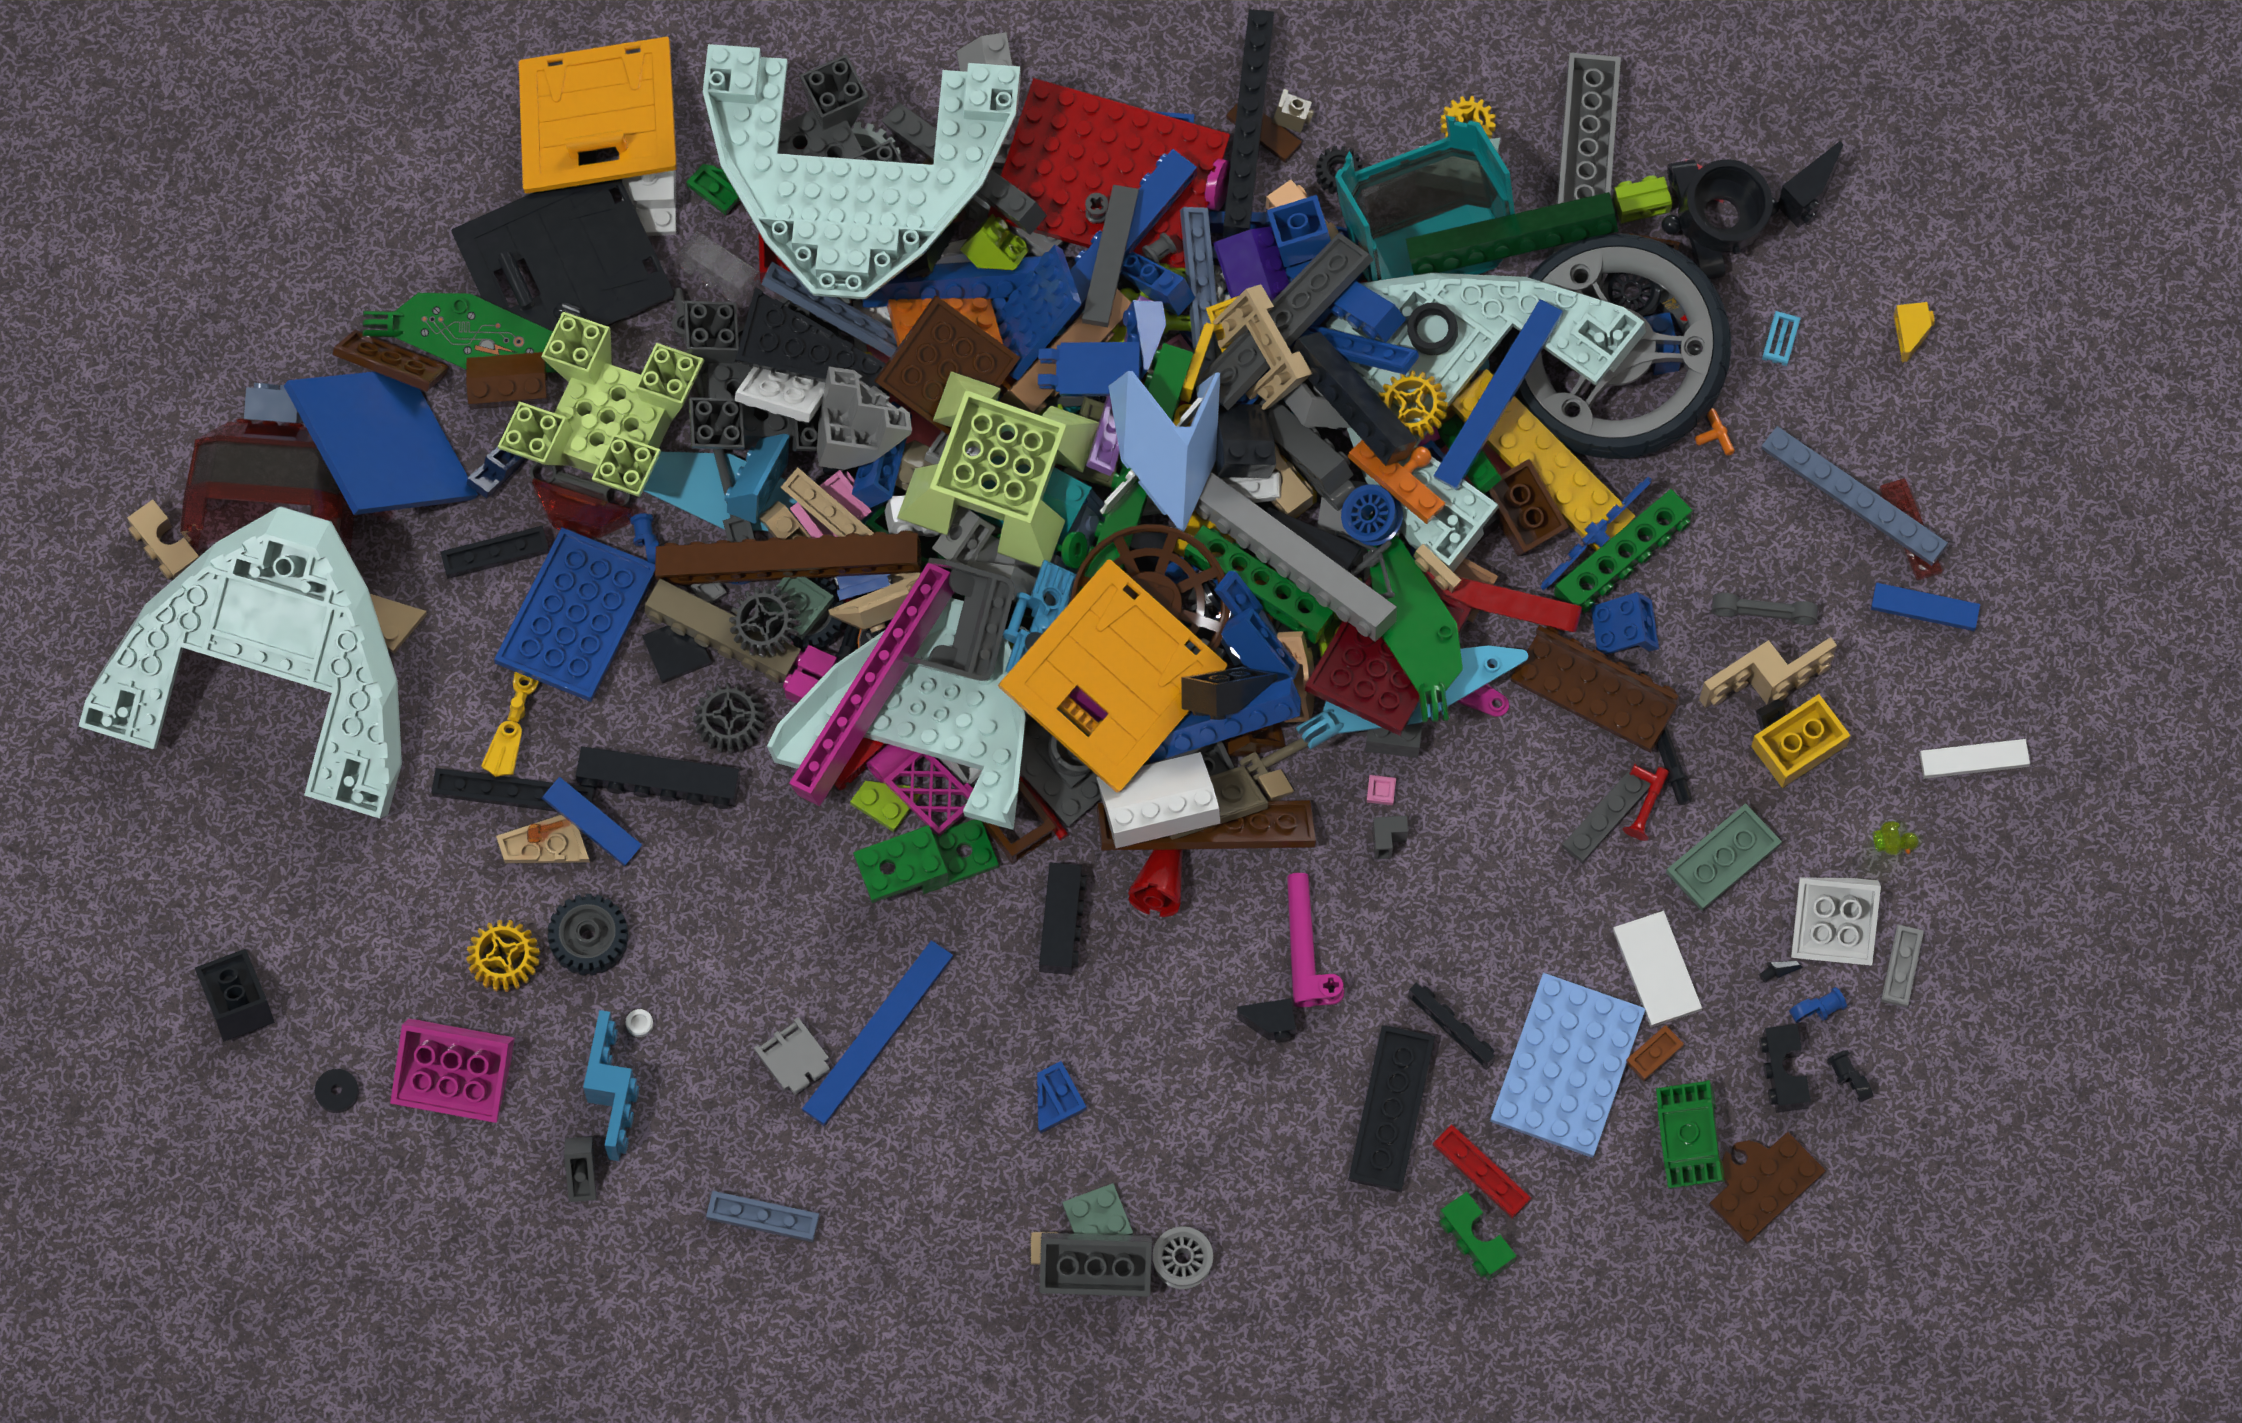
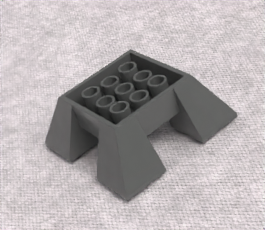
(834, 104)
(717, 418)

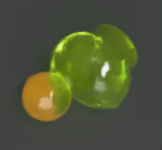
(1889, 839)

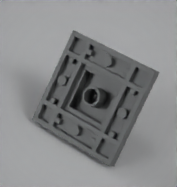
(1057, 774)

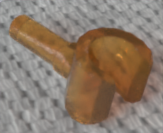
(535, 830)

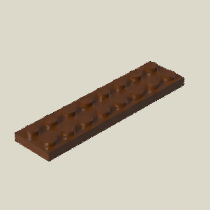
(1279, 826)

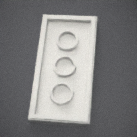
(1657, 969)

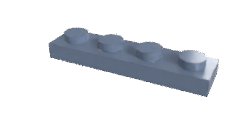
(762, 1216)

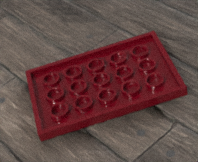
(1367, 677)

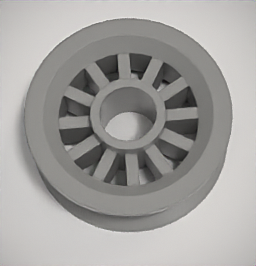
(1181, 1234)

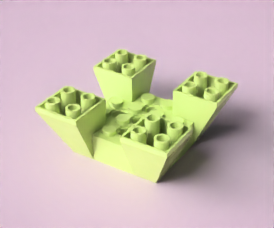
(570, 436)
(1039, 441)

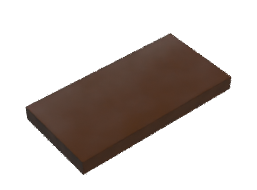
(391, 360)

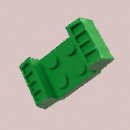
(1689, 1135)

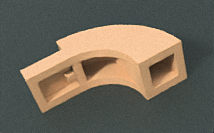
(1297, 647)

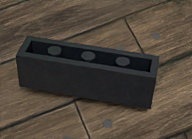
(1060, 918)

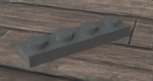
(1605, 816)

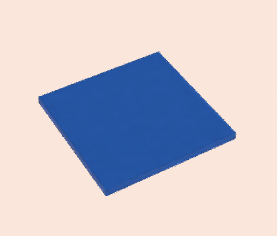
(380, 442)

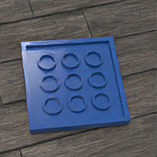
(1038, 309)

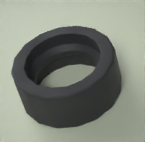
(1432, 309)

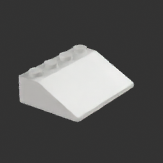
(1161, 801)

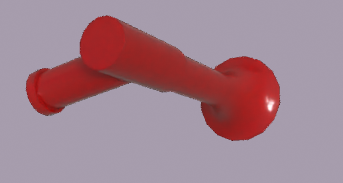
(1657, 781)

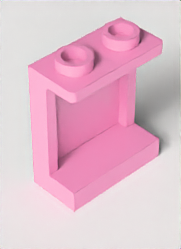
(840, 488)

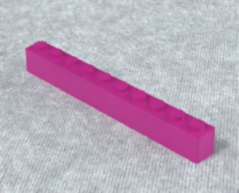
(873, 685)

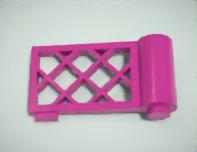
(895, 761)

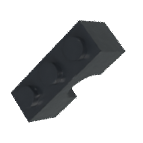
(1787, 1091)

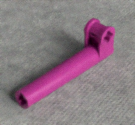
(1307, 987)

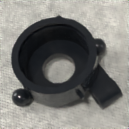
(1718, 180)

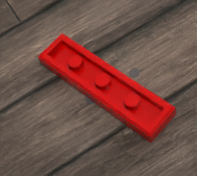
(1481, 1171)

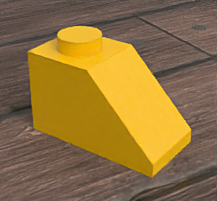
(1912, 327)

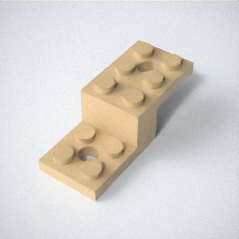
(1768, 673)

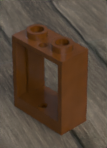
(1031, 840)

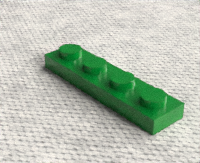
(1482, 472)

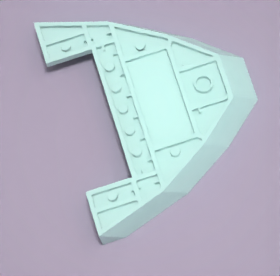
(930, 715)

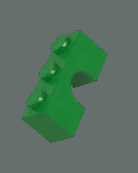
(1490, 1256)

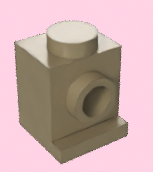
(1292, 112)

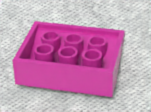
(451, 1070)

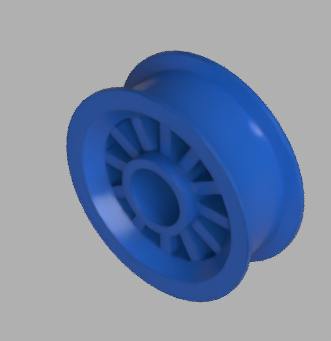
(1371, 531)

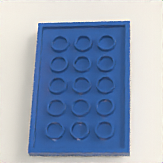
(576, 614)

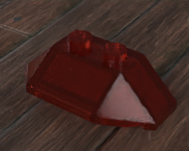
(579, 511)

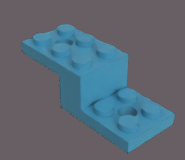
(610, 1086)

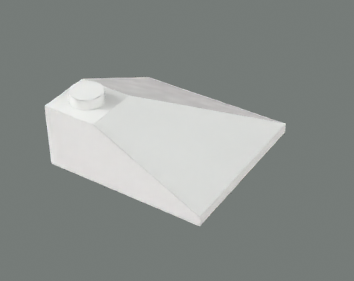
(1836, 920)

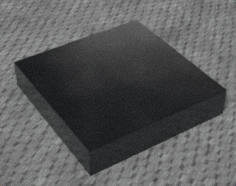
(674, 654)

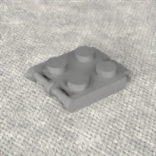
(794, 1057)

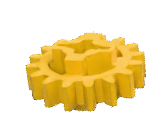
(1467, 111)

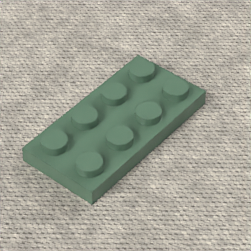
(1723, 857)

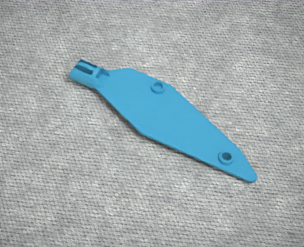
(695, 486)
(1474, 676)

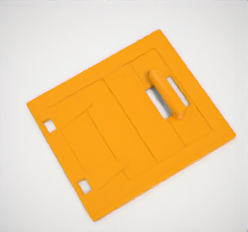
(593, 104)
(1125, 660)

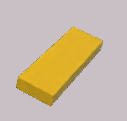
(1197, 362)

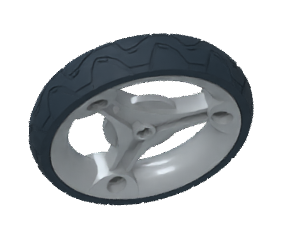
(1705, 371)

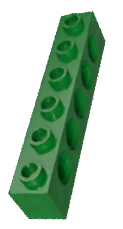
(1667, 507)
(1283, 610)

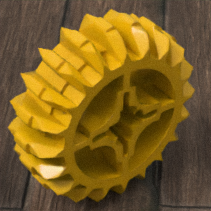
(1423, 387)
(512, 951)

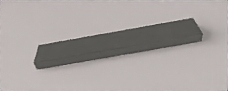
(1110, 256)

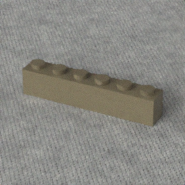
(712, 628)

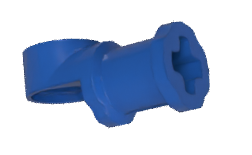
(644, 534)
(1821, 1006)

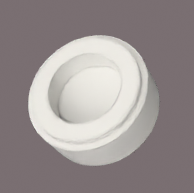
(639, 1023)

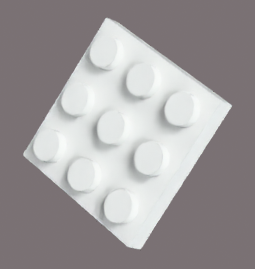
(781, 393)

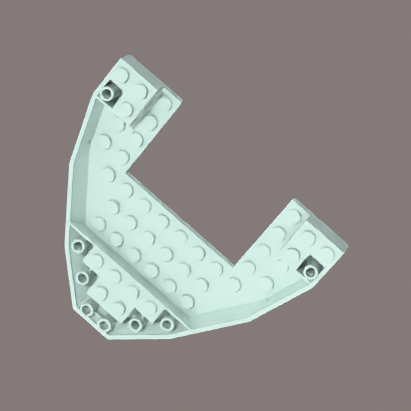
(844, 220)
(1588, 338)
(281, 604)

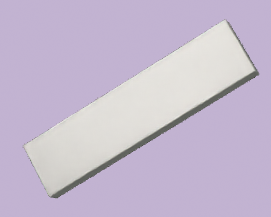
(1974, 758)

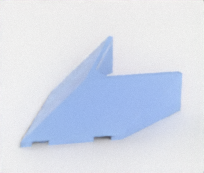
(1166, 458)

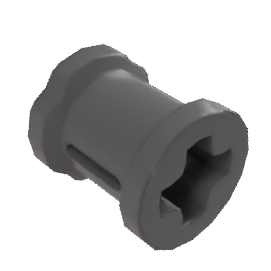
(1096, 200)
(1159, 248)

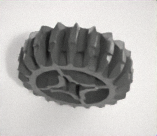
(758, 602)
(739, 717)

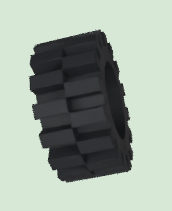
(1329, 159)

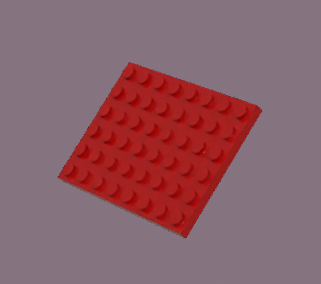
(1085, 145)

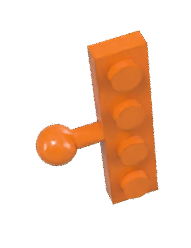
(1400, 481)

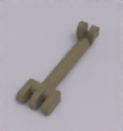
(1261, 764)

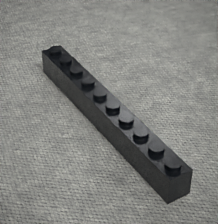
(1248, 122)

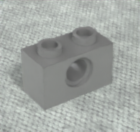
(965, 537)

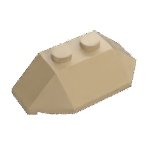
(876, 607)

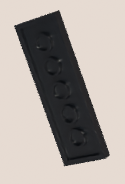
(1391, 1108)

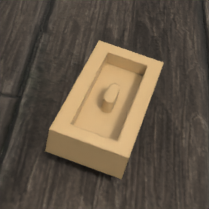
(1430, 562)

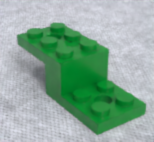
(925, 860)

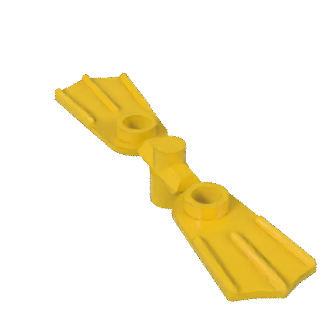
(504, 747)

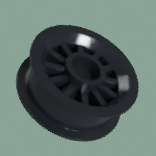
(1648, 306)

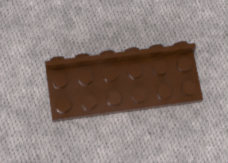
(1596, 688)

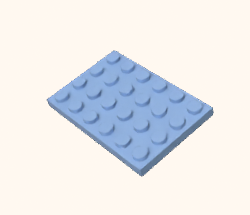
(1567, 1065)

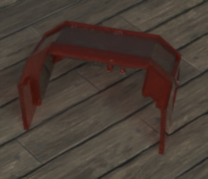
(262, 466)

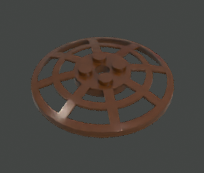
(1156, 582)

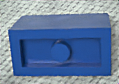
(862, 584)

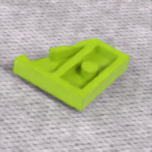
(882, 804)

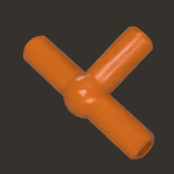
(1718, 432)

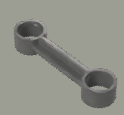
(578, 485)
(1730, 605)

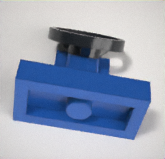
(1233, 593)

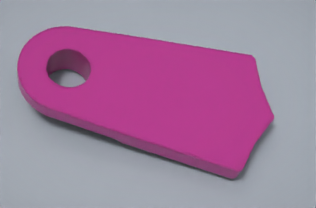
(1482, 701)

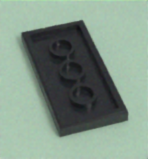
(1335, 548)

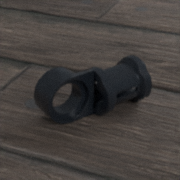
(1847, 1073)

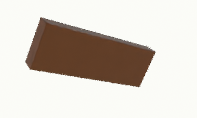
(1273, 137)

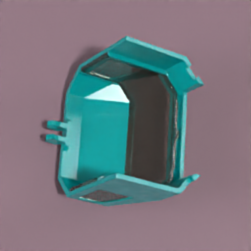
(1423, 193)

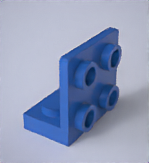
(1625, 624)

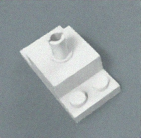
(654, 201)

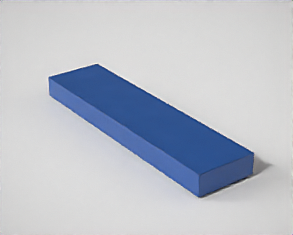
(1925, 606)
(591, 821)

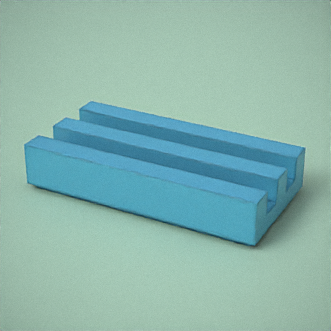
(1775, 357)

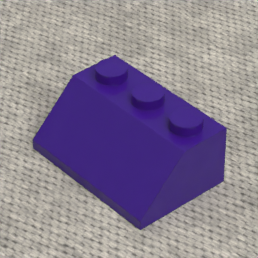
(1252, 260)

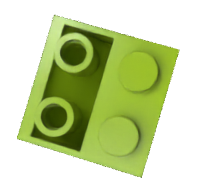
(994, 246)

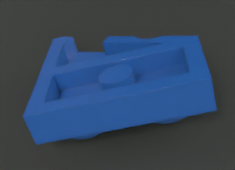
(1056, 1097)

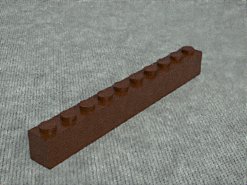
(789, 558)

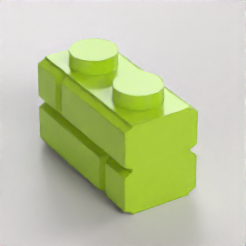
(1642, 199)

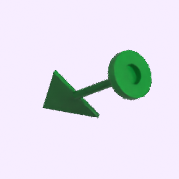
(1073, 549)

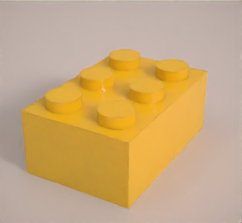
(1800, 740)

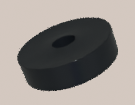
(342, 1101)

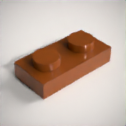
(1654, 1053)

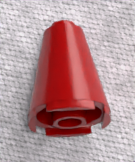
(1158, 883)

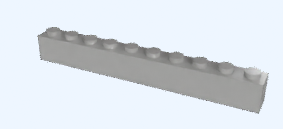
(1295, 559)

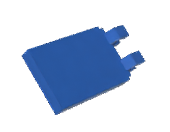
(1088, 366)

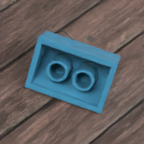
(758, 477)

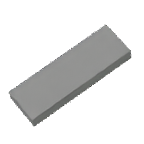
(1902, 966)

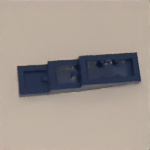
(494, 472)

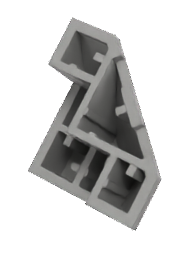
(857, 422)
(1019, 572)

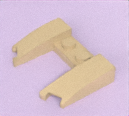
(1251, 313)

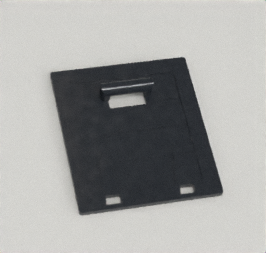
(576, 249)

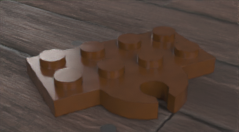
(1763, 1184)

